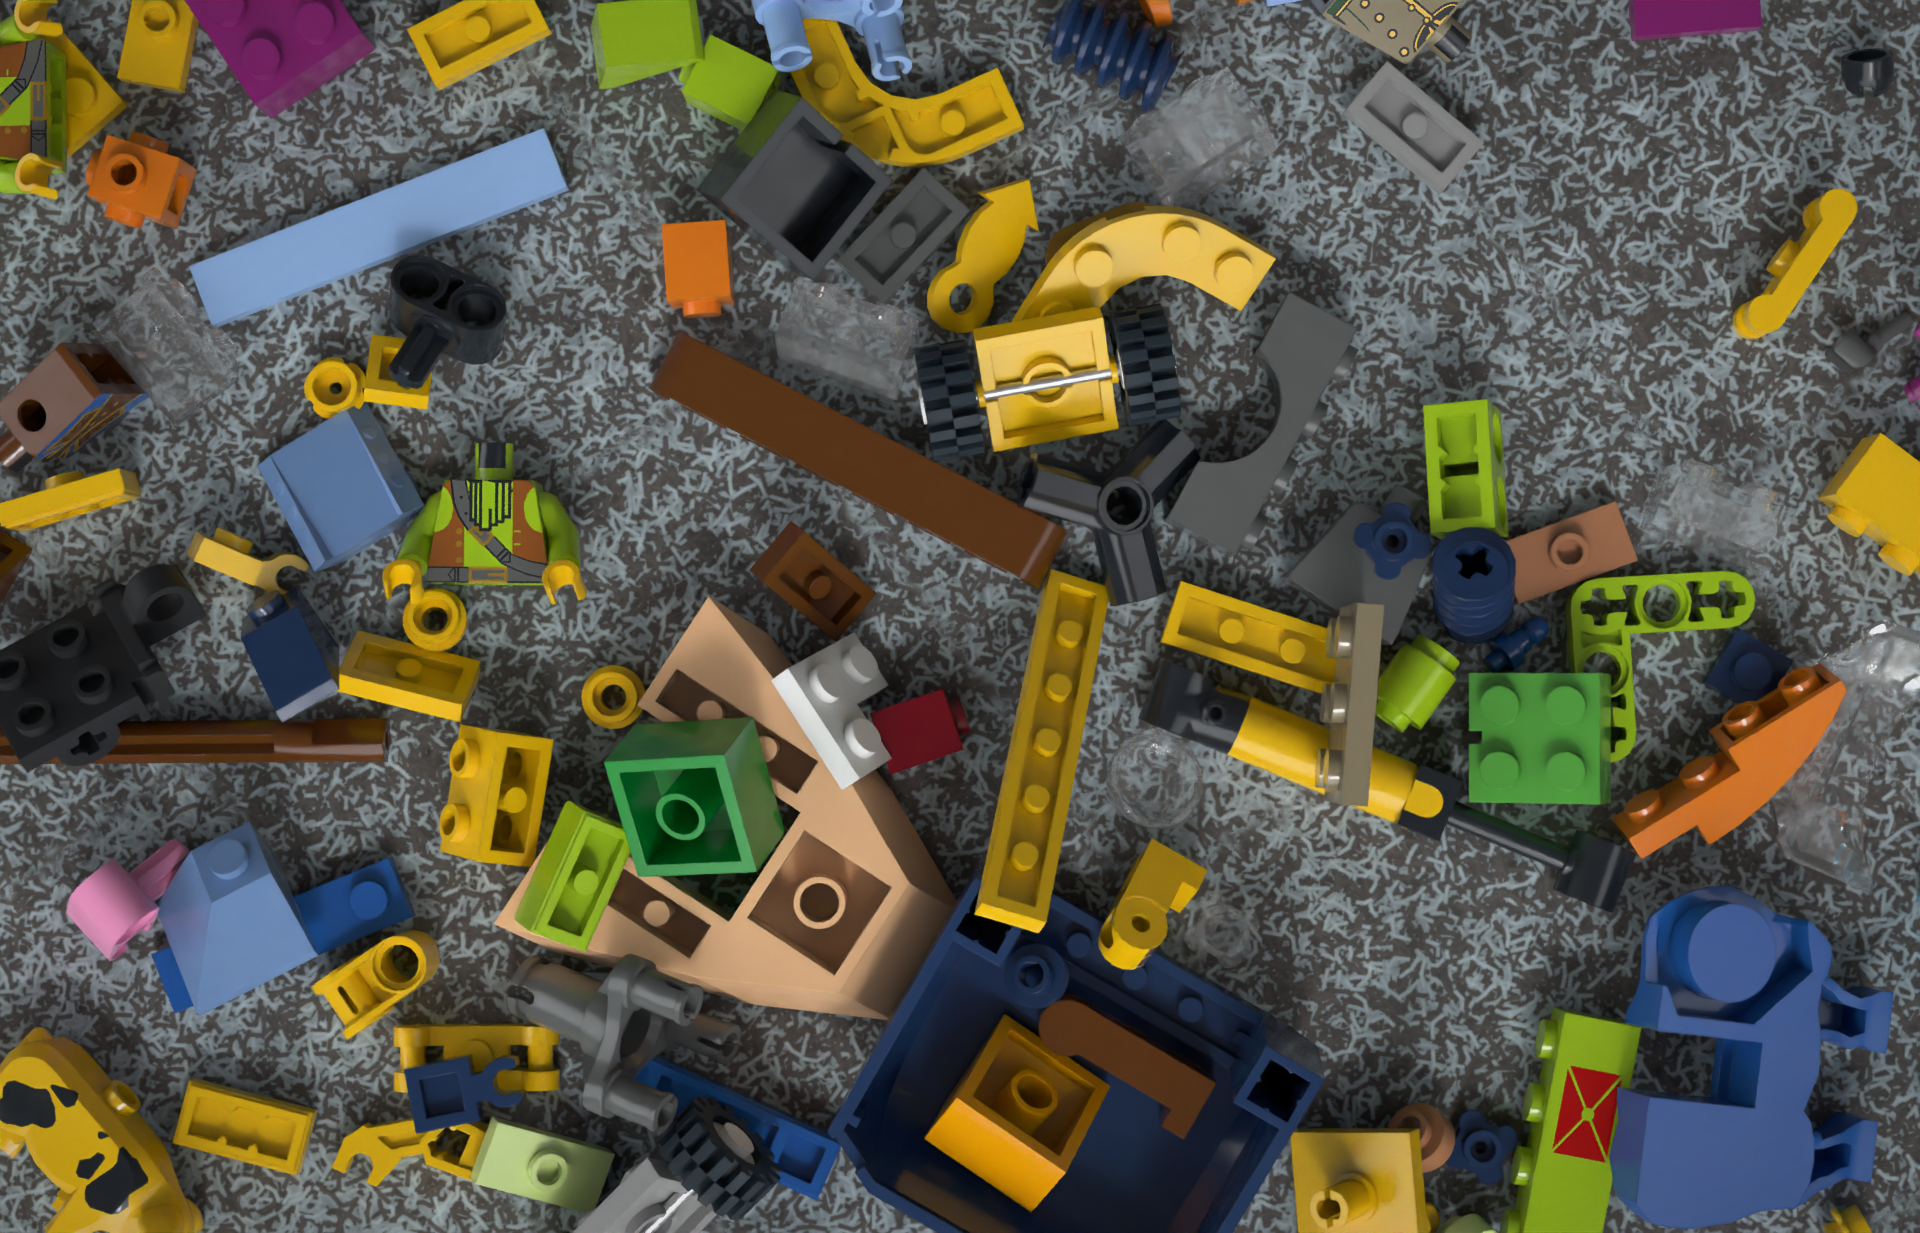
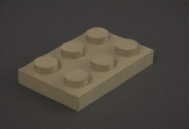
(1350, 704)

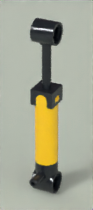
(1398, 788)

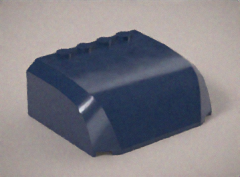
(1128, 1167)

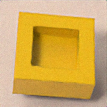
(380, 386)

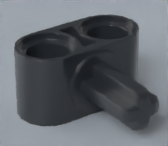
(440, 321)

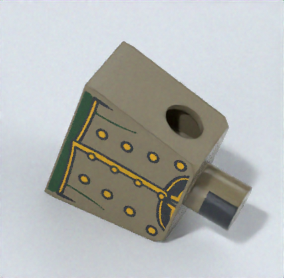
(1401, 25)

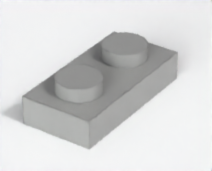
(1413, 128)

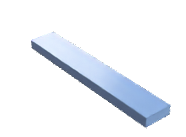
(379, 228)

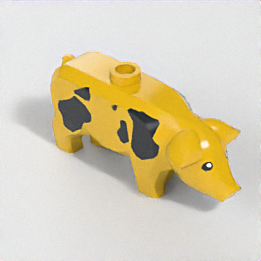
(89, 1142)

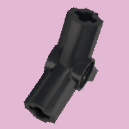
(1080, 497)

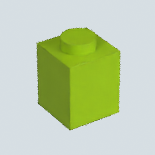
(729, 83)

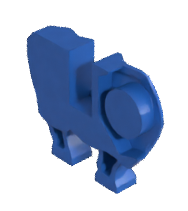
(1762, 988)

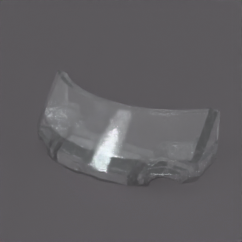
(1825, 798)

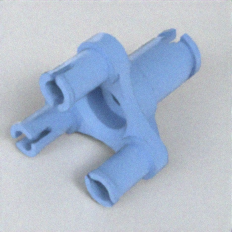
(874, 19)

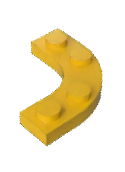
(896, 127)
(1144, 245)

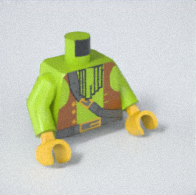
(31, 101)
(489, 534)

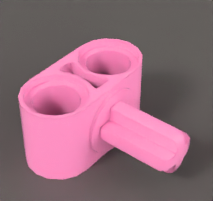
(119, 904)

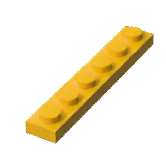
(1043, 753)

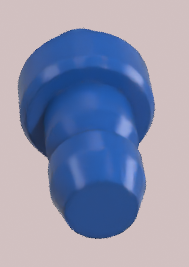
(1510, 649)

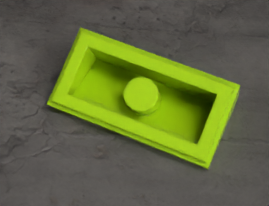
(574, 877)

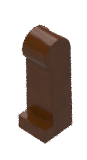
(1084, 1029)

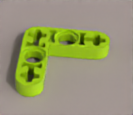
(1614, 636)

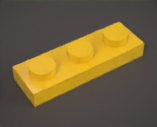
(1249, 637)

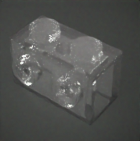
(1198, 140)
(847, 338)
(1716, 518)

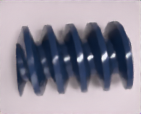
(1113, 50)
(1473, 584)

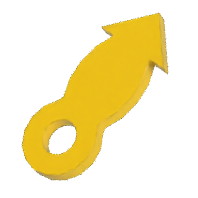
(983, 255)

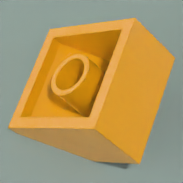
(1018, 1114)

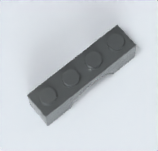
(1300, 357)

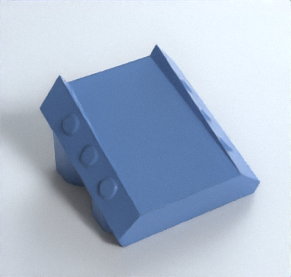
(341, 487)

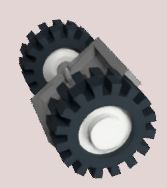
(712, 1172)

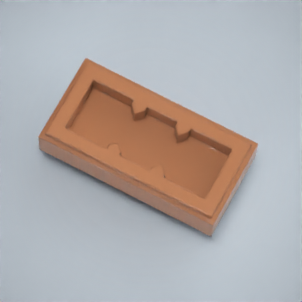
(1570, 552)

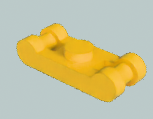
(1797, 264)
(485, 1044)

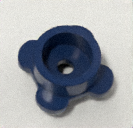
(1390, 559)
(1498, 1143)

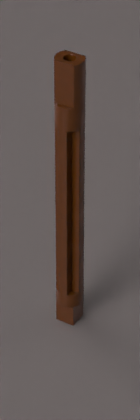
(242, 742)

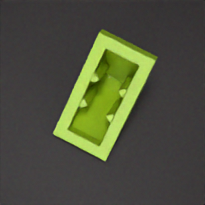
(644, 39)

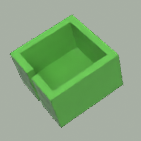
(1540, 738)

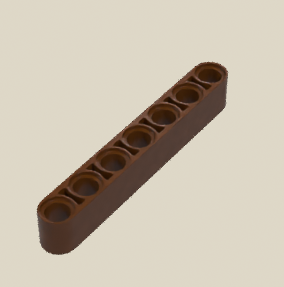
(858, 459)

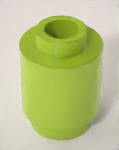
(1414, 683)

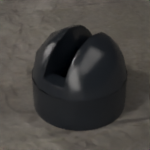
(1867, 69)

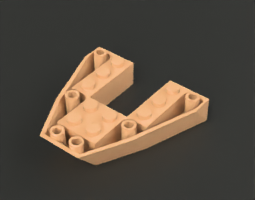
(840, 901)

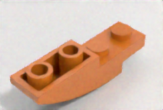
(1758, 753)

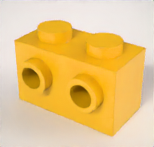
(495, 795)

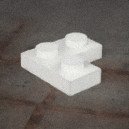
(825, 701)

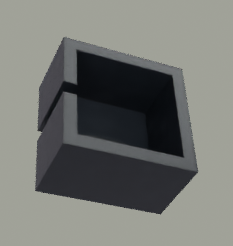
(791, 190)

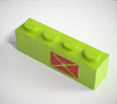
(1573, 1121)

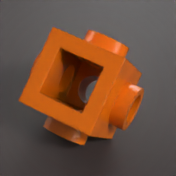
(139, 181)

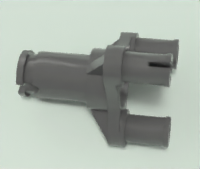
(622, 1029)

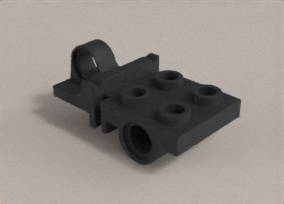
(90, 672)

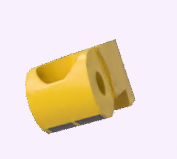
(1138, 915)

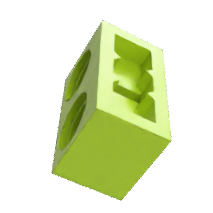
(1465, 467)

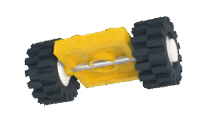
(1048, 380)

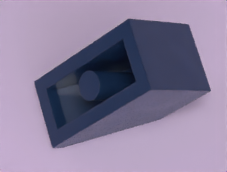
(290, 651)

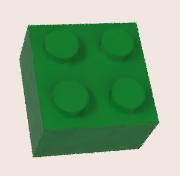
(695, 797)

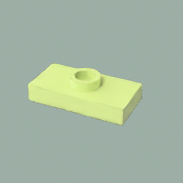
(542, 1165)

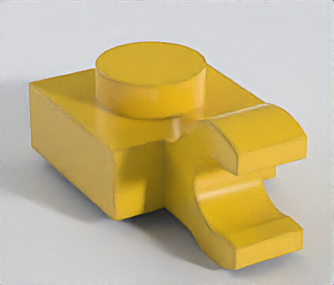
(231, 556)

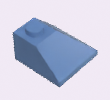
(232, 919)

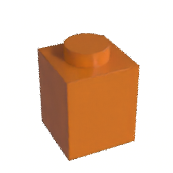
(698, 267)

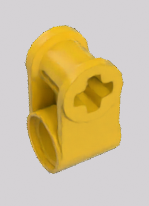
(371, 985)

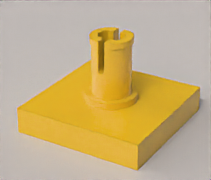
(1358, 1180)

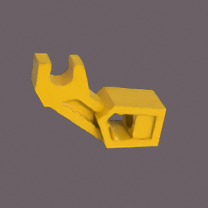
(394, 1140)

